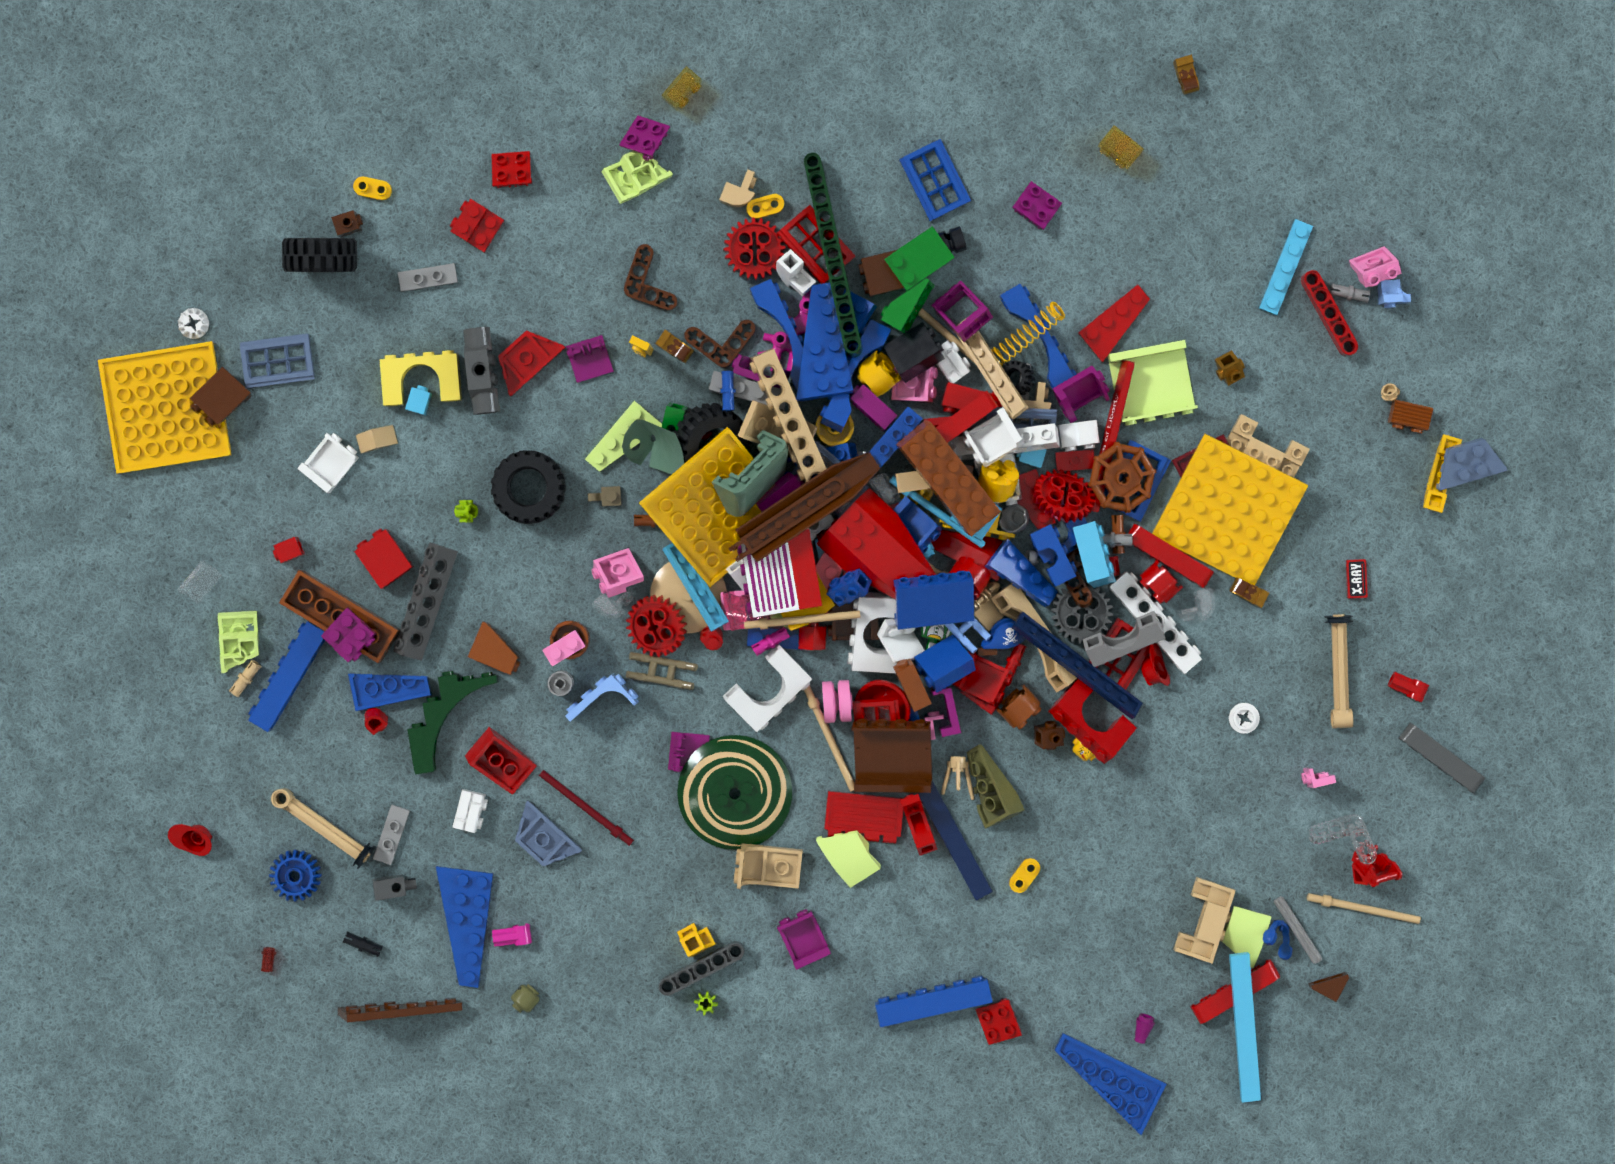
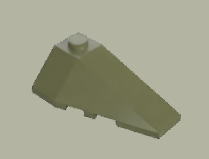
(996, 794)

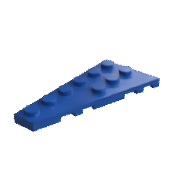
(824, 360)

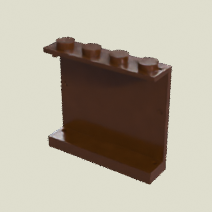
(892, 756)

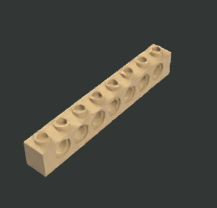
(770, 359)

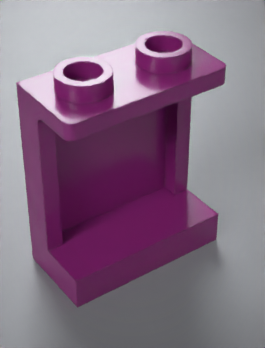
(741, 367)
(1080, 391)
(954, 727)
(803, 938)

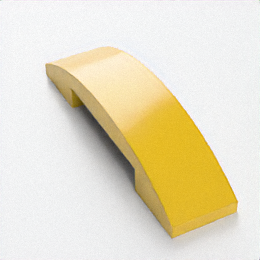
(1435, 499)

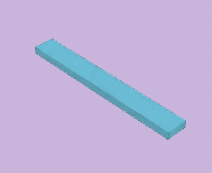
(1245, 1027)

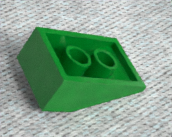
(919, 258)
(905, 309)

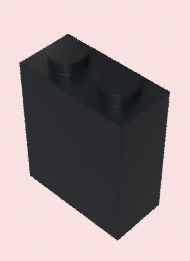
(914, 351)

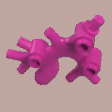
(800, 321)

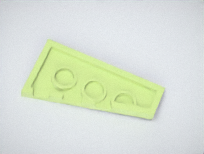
(610, 446)

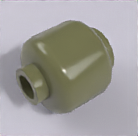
(525, 998)

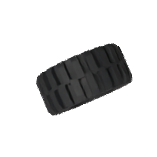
(319, 254)
(703, 420)
(502, 487)

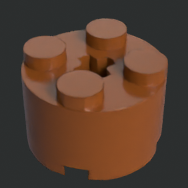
(567, 627)
(1019, 707)

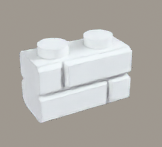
(953, 365)
(470, 810)

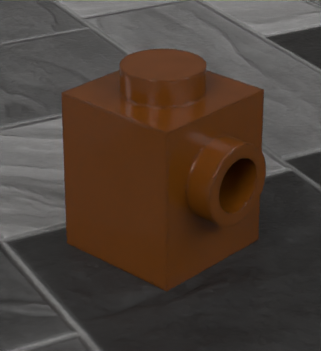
(347, 223)

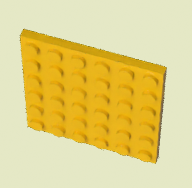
(152, 411)
(1229, 509)
(692, 512)

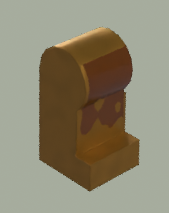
(1186, 74)
(674, 346)
(1249, 592)

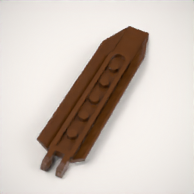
(805, 506)

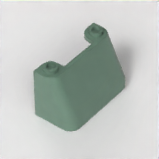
(744, 490)

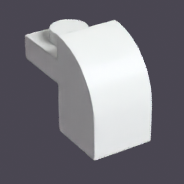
(792, 273)

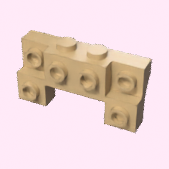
(1242, 439)
(1210, 923)

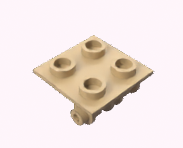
(984, 608)

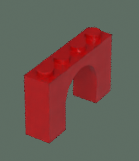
(1069, 713)

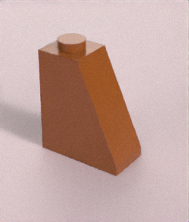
(493, 650)
(911, 684)

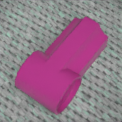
(513, 935)

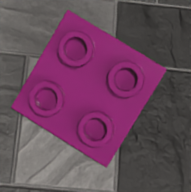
(645, 136)
(1037, 205)
(589, 358)
(682, 747)

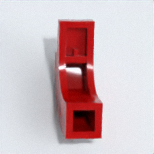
(918, 824)

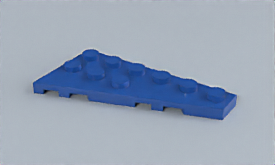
(466, 911)
(1119, 1084)

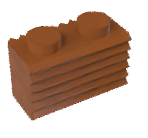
(1410, 415)

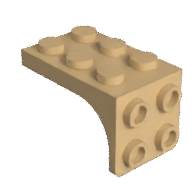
(761, 418)
(768, 866)

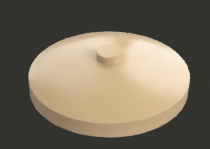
(670, 586)

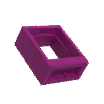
(971, 323)
(872, 407)

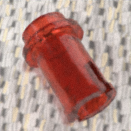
(268, 959)

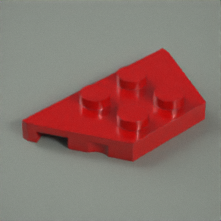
(526, 358)

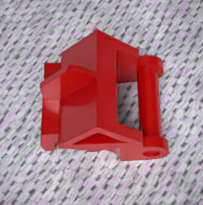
(1377, 872)

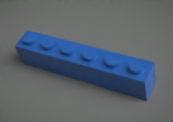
(287, 678)
(933, 1002)

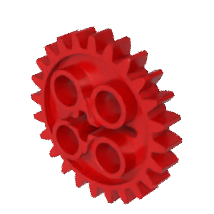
(737, 249)
(1050, 491)
(671, 621)

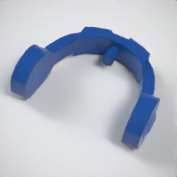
(1270, 937)

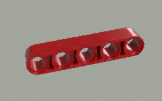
(1337, 319)
(967, 416)
(1170, 556)
(1222, 1000)

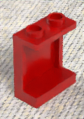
(383, 558)
(986, 681)

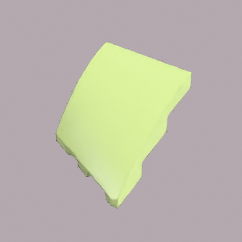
(637, 176)
(234, 639)
(849, 856)
(1246, 932)

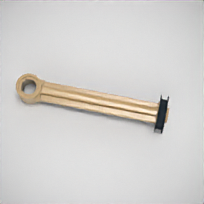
(1341, 714)
(322, 826)

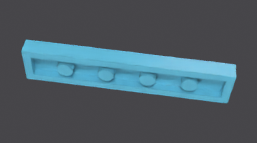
(1285, 267)
(697, 589)

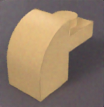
(739, 196)
(1041, 394)

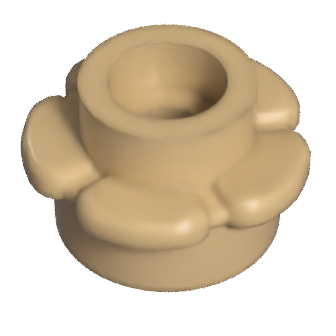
(1389, 388)

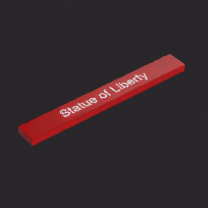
(1115, 416)

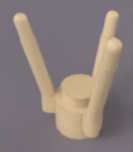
(958, 765)

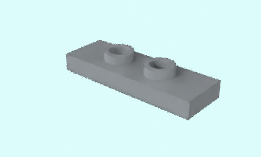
(427, 277)
(391, 834)

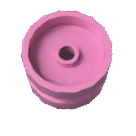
(837, 701)

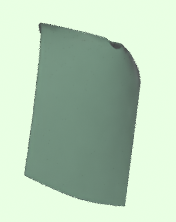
(666, 449)

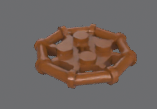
(1112, 473)

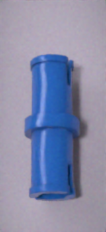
(728, 391)

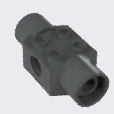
(476, 355)

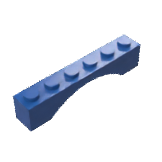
(768, 301)
(1019, 305)
(839, 409)

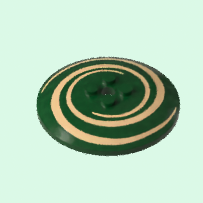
(731, 764)

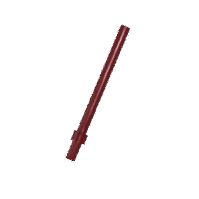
(616, 831)

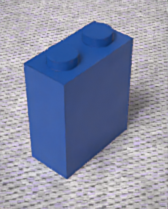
(944, 663)

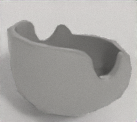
(1015, 524)

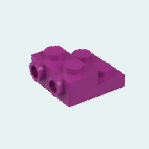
(349, 635)

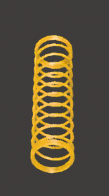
(1055, 314)

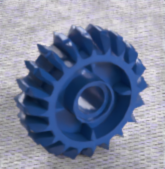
(287, 883)

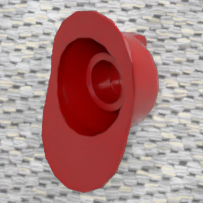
(1154, 667)
(192, 839)

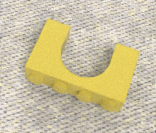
(395, 369)

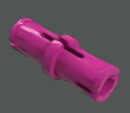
(770, 641)

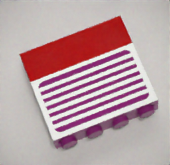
(782, 579)

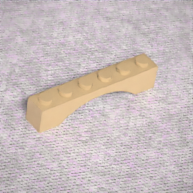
(1011, 603)

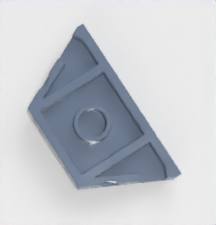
(1468, 463)
(543, 838)

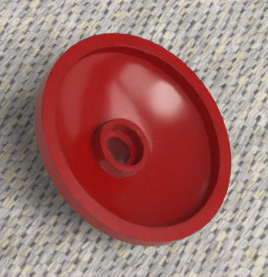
(884, 689)

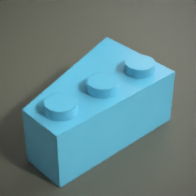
(1094, 554)

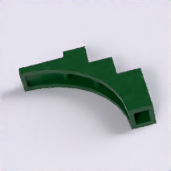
(452, 691)

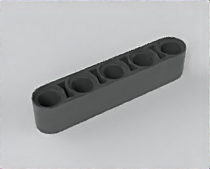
(1442, 758)
(707, 960)

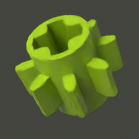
(466, 511)
(701, 1005)

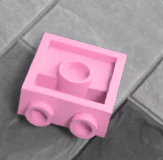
(1376, 267)
(917, 389)
(616, 572)

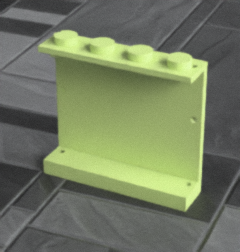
(1158, 382)

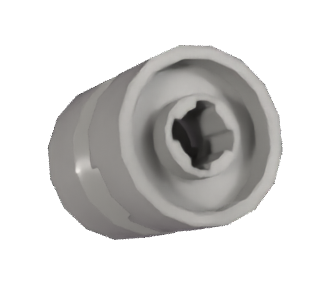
(560, 683)

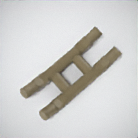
(672, 665)

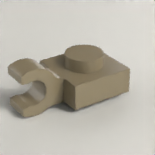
(609, 496)

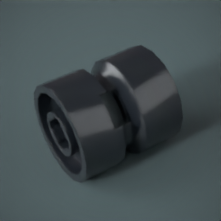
(954, 239)

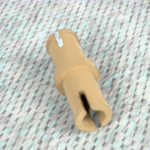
(245, 678)

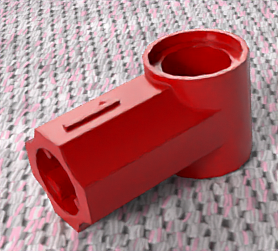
(1411, 687)

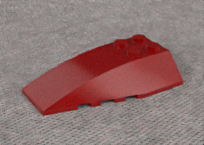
(876, 542)

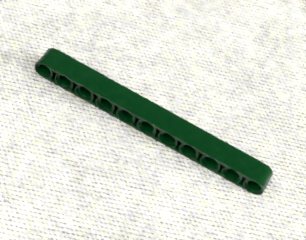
(833, 245)

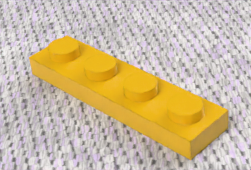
(641, 347)

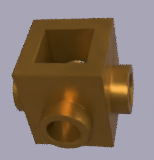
(1229, 368)

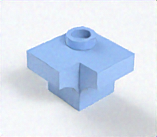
(1391, 294)

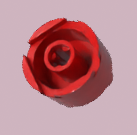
(979, 573)
(1161, 582)

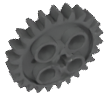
(1100, 614)

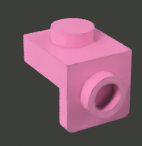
(933, 716)

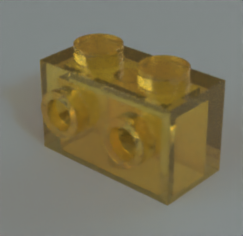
(681, 88)
(1120, 148)

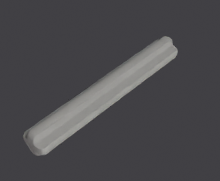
(1297, 929)

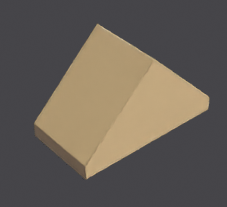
(376, 438)

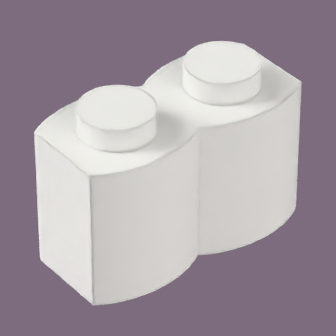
(1078, 434)

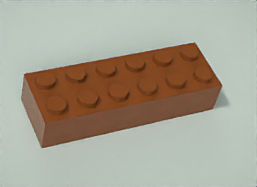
(948, 477)
(324, 604)

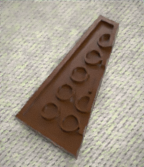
(392, 1010)

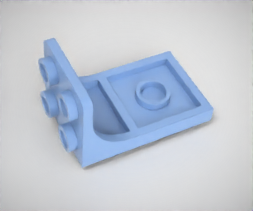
(612, 683)

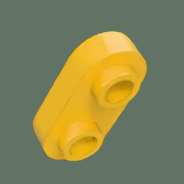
(372, 187)
(764, 204)
(1024, 875)

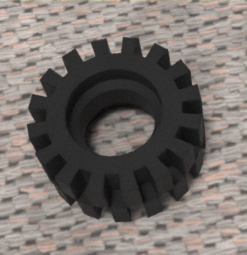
(1025, 372)

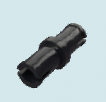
(362, 944)

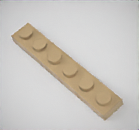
(995, 375)

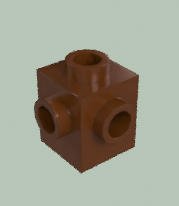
(1049, 735)

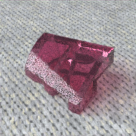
(737, 610)

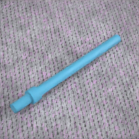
(937, 512)

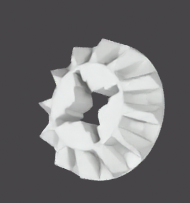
(201, 327)
(1245, 727)

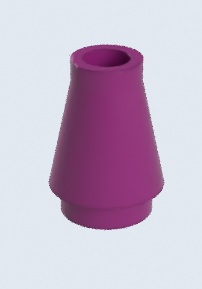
(1144, 1025)

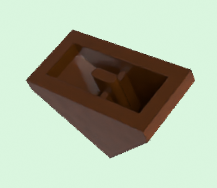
(1330, 986)

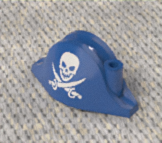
(1003, 636)

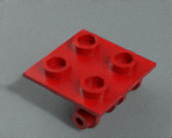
(511, 169)
(998, 1021)

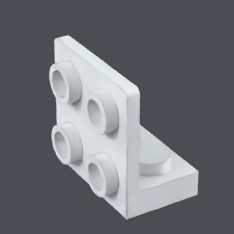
(899, 643)

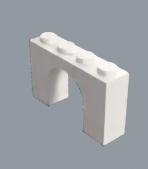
(863, 655)
(758, 712)

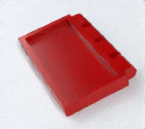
(864, 814)

